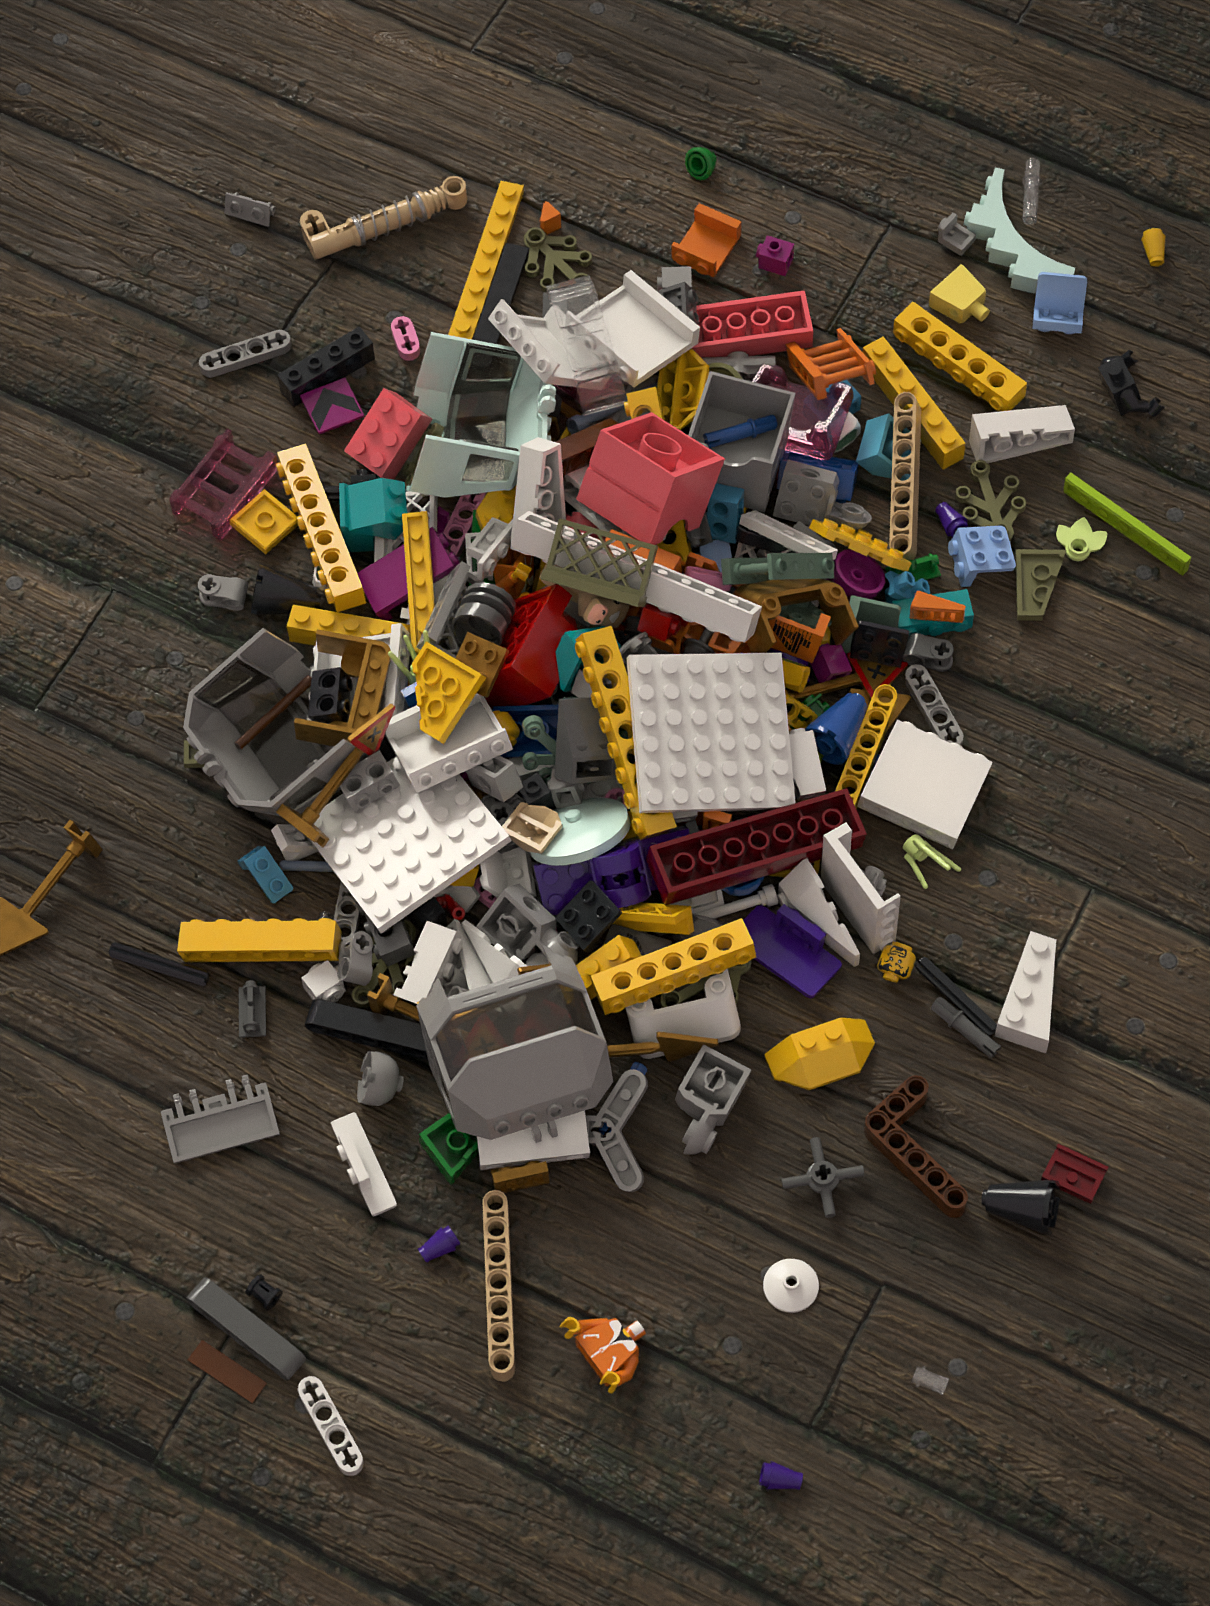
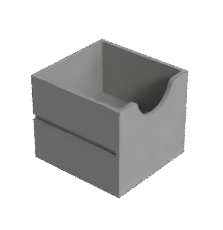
(748, 461)

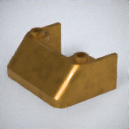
(778, 593)
(362, 660)

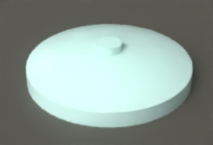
(586, 831)

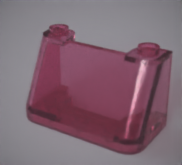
(814, 422)

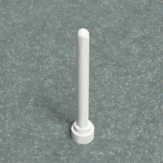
(766, 896)

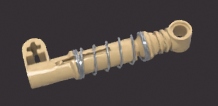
(358, 230)

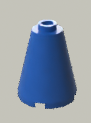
(838, 728)

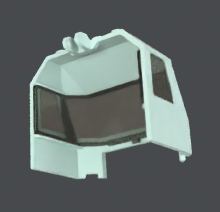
(487, 410)

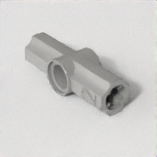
(746, 365)

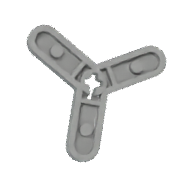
(616, 1113)

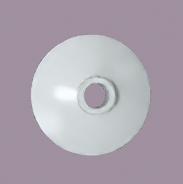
(786, 1297)

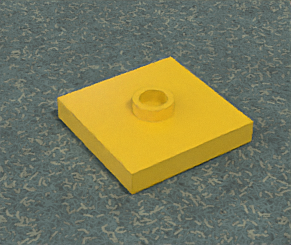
(264, 521)

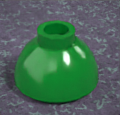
(700, 163)

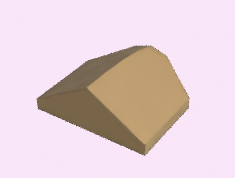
(532, 827)

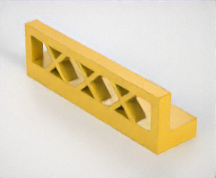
(657, 918)

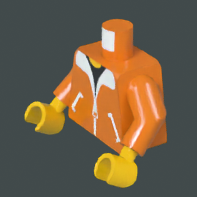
(514, 573)
(607, 1347)

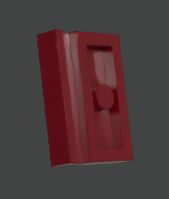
(1075, 1173)

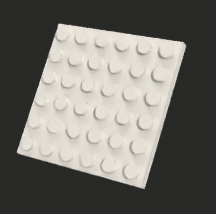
(710, 732)
(407, 844)

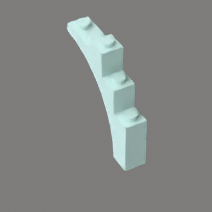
(1004, 243)

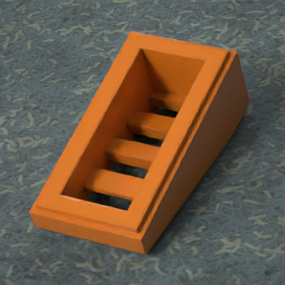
(936, 609)

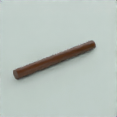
(273, 713)

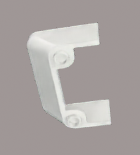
(705, 1017)

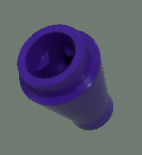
(950, 518)
(439, 1244)
(779, 1477)

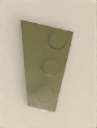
(1035, 580)

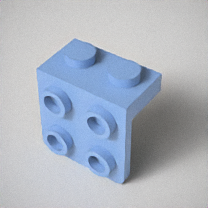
(1059, 302)
(980, 551)

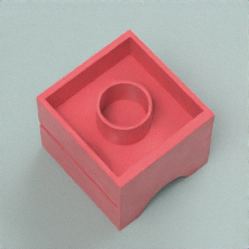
(649, 477)

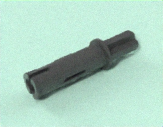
(965, 1027)

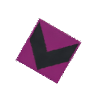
(332, 406)

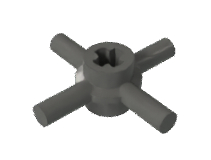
(814, 1181)

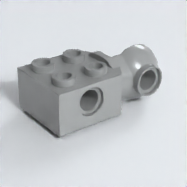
(812, 494)
(524, 926)
(709, 1096)

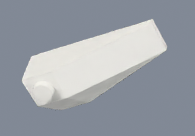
(493, 958)
(468, 969)

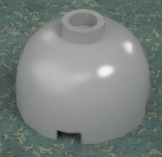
(379, 1079)

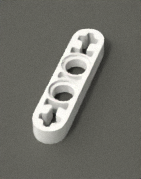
(331, 1425)

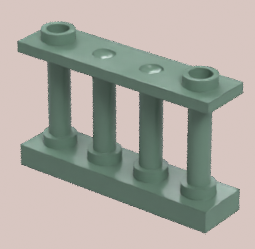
(777, 567)

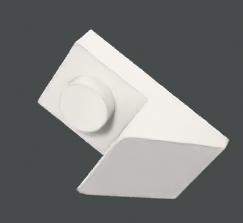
(292, 842)

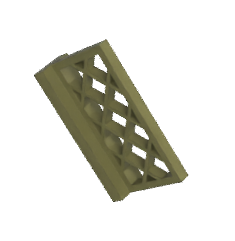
(594, 585)

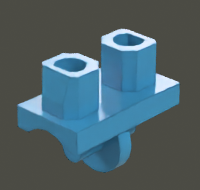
(903, 586)

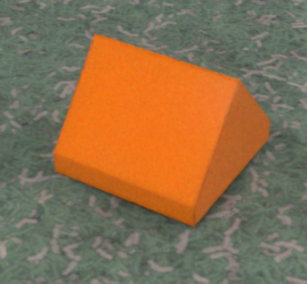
(550, 219)

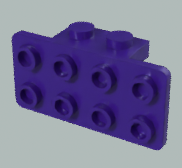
(792, 948)

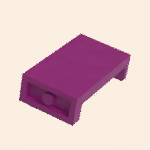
(387, 581)

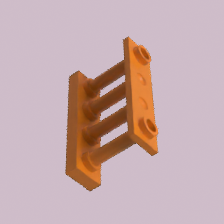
(810, 369)

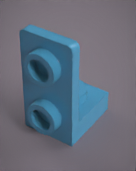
(266, 873)

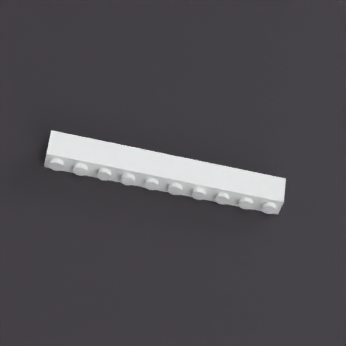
(666, 588)

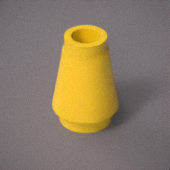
(1154, 246)

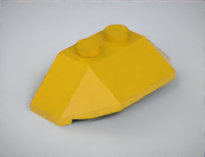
(682, 387)
(821, 1053)

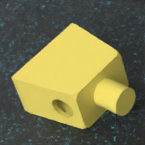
(959, 296)

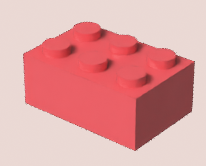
(388, 434)

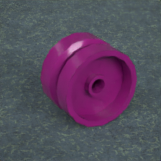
(858, 574)

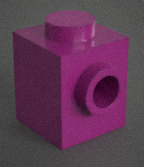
(775, 255)
(830, 663)

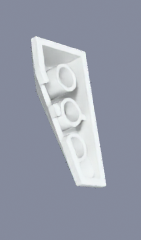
(804, 893)

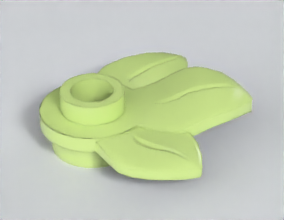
(1080, 537)

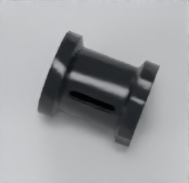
(264, 1292)

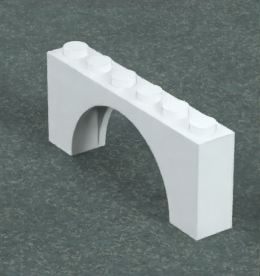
(805, 766)

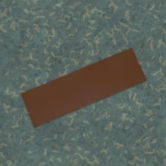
(227, 1371)

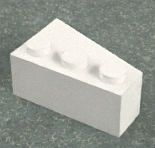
(432, 961)

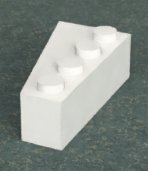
(1019, 432)
(539, 482)
(1029, 999)

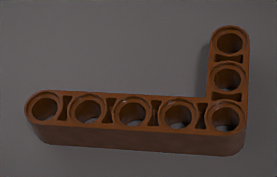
(578, 447)
(911, 1150)

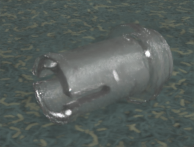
(929, 1380)

